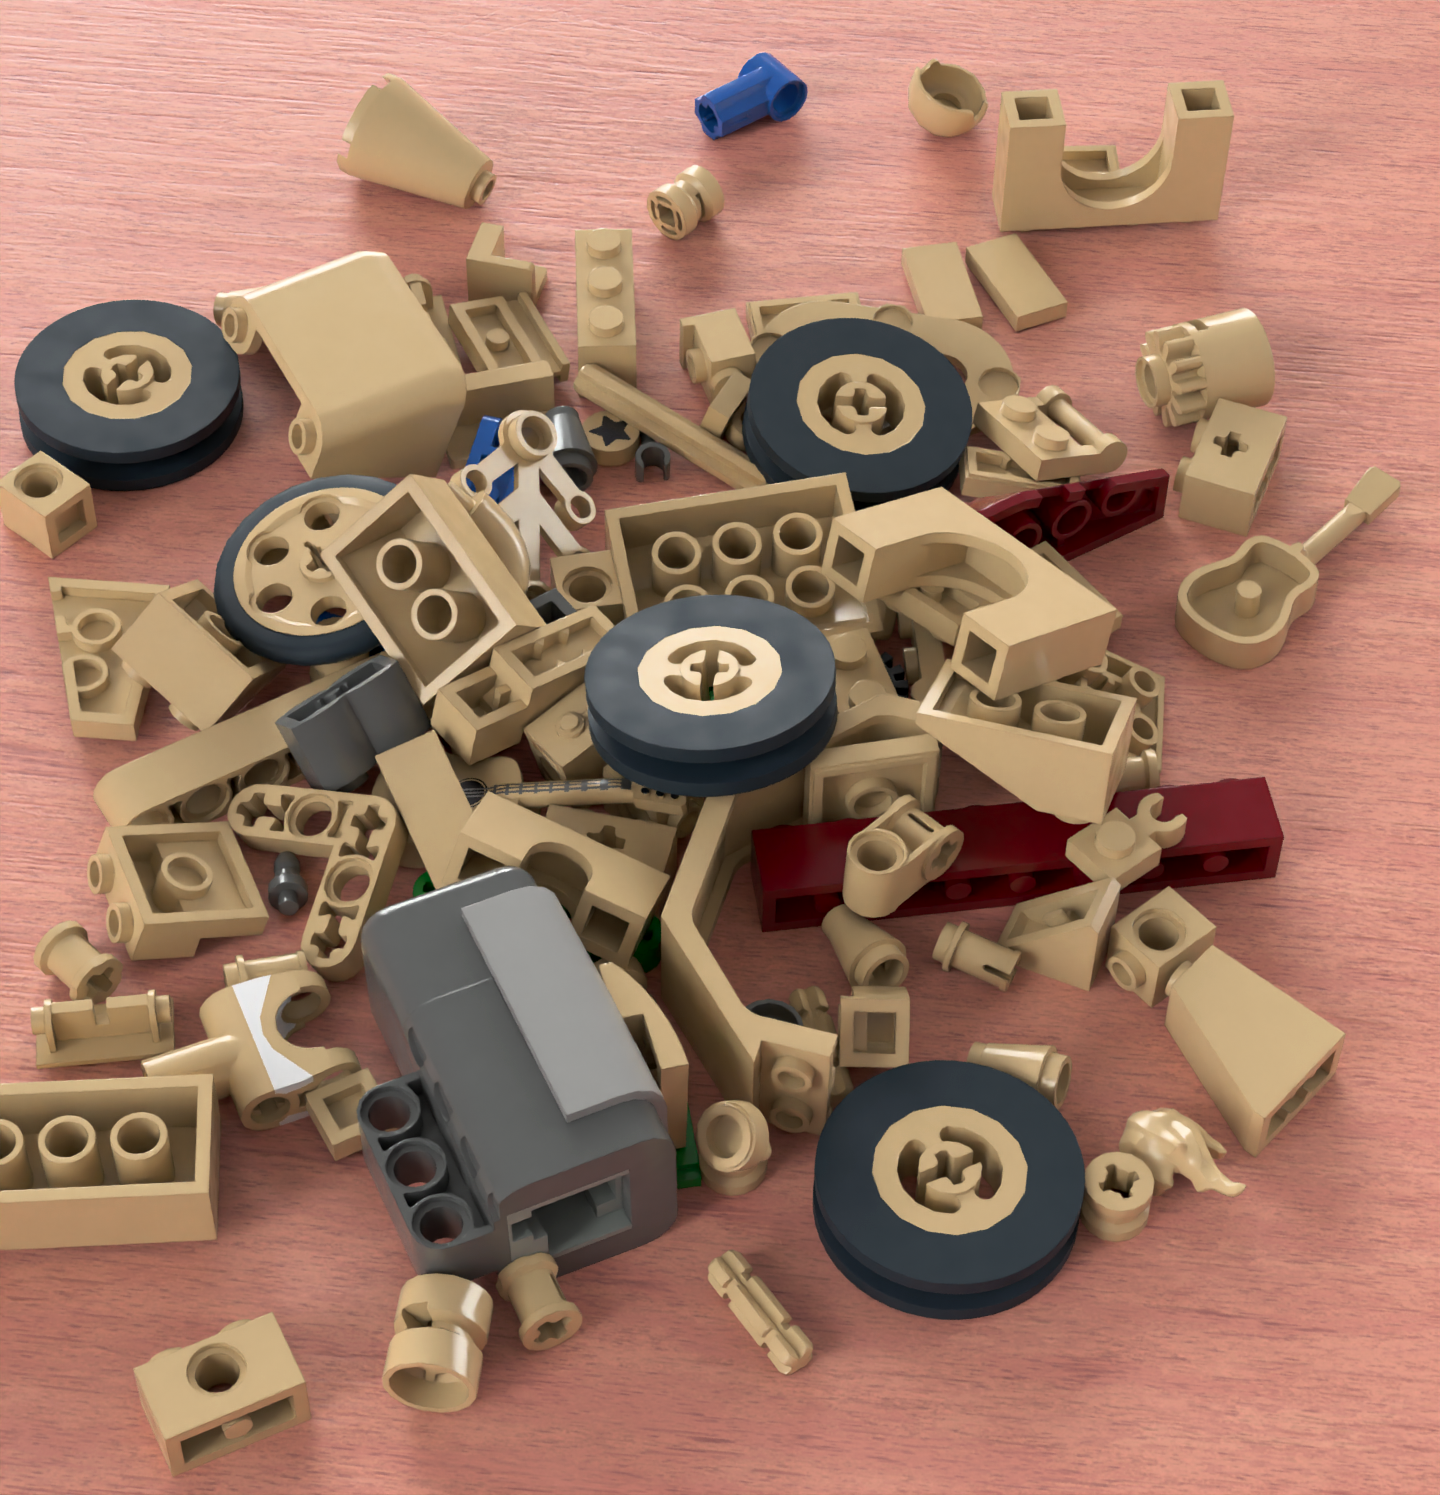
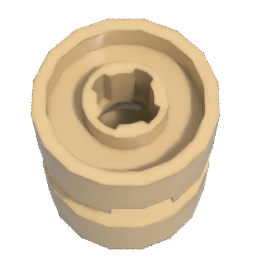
(438, 1343)

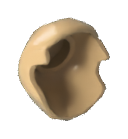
(946, 99)

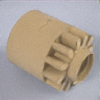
(1205, 360)

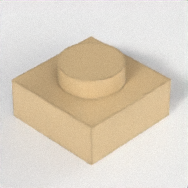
(335, 1112)

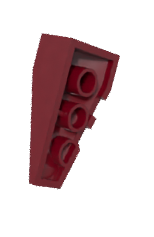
(1079, 514)

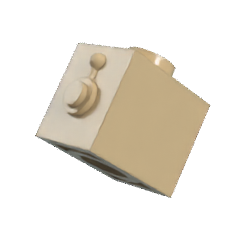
(563, 741)

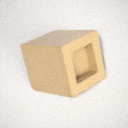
(494, 275)

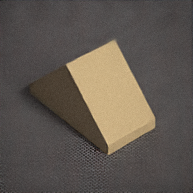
(1065, 932)

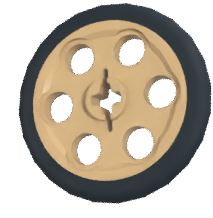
(246, 585)

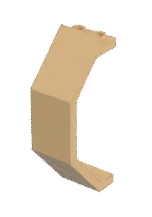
(750, 1056)

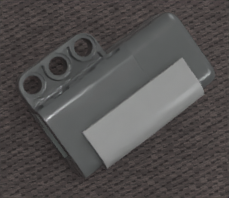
(512, 1088)

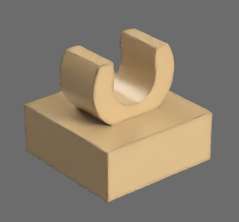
(727, 411)

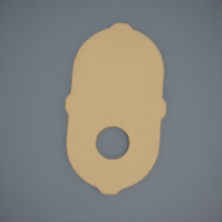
(966, 346)

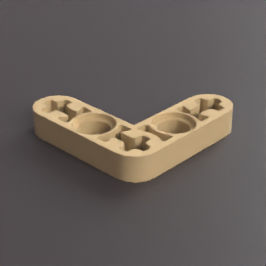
(347, 854)

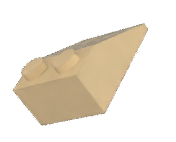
(1046, 745)

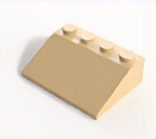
(740, 543)

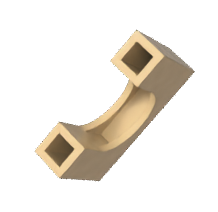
(1171, 183)
(1038, 618)

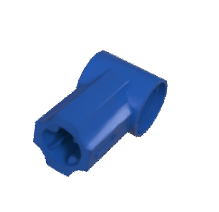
(760, 90)

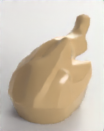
(1176, 1145)

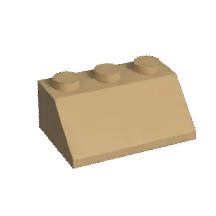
(429, 584)

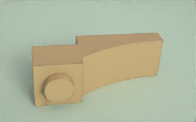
(521, 683)

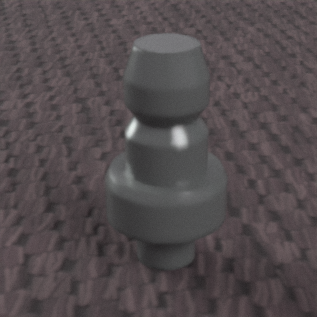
(287, 889)

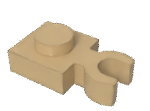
(1124, 845)

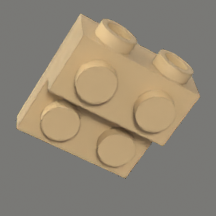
(174, 887)

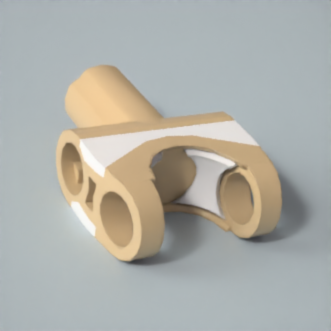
(251, 1051)

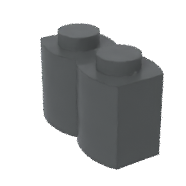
(351, 723)

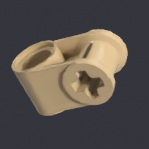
(896, 858)

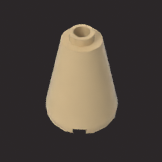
(414, 148)

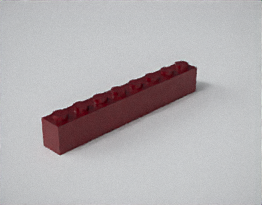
(1020, 854)

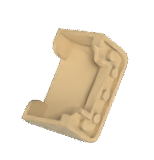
(363, 362)

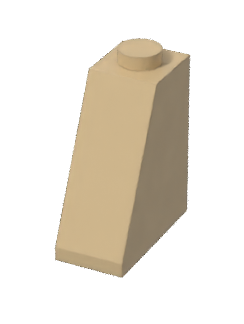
(1249, 1045)

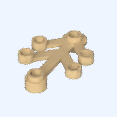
(526, 504)

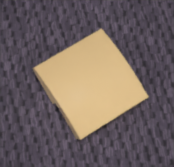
(656, 1044)

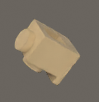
(714, 348)
(874, 1027)

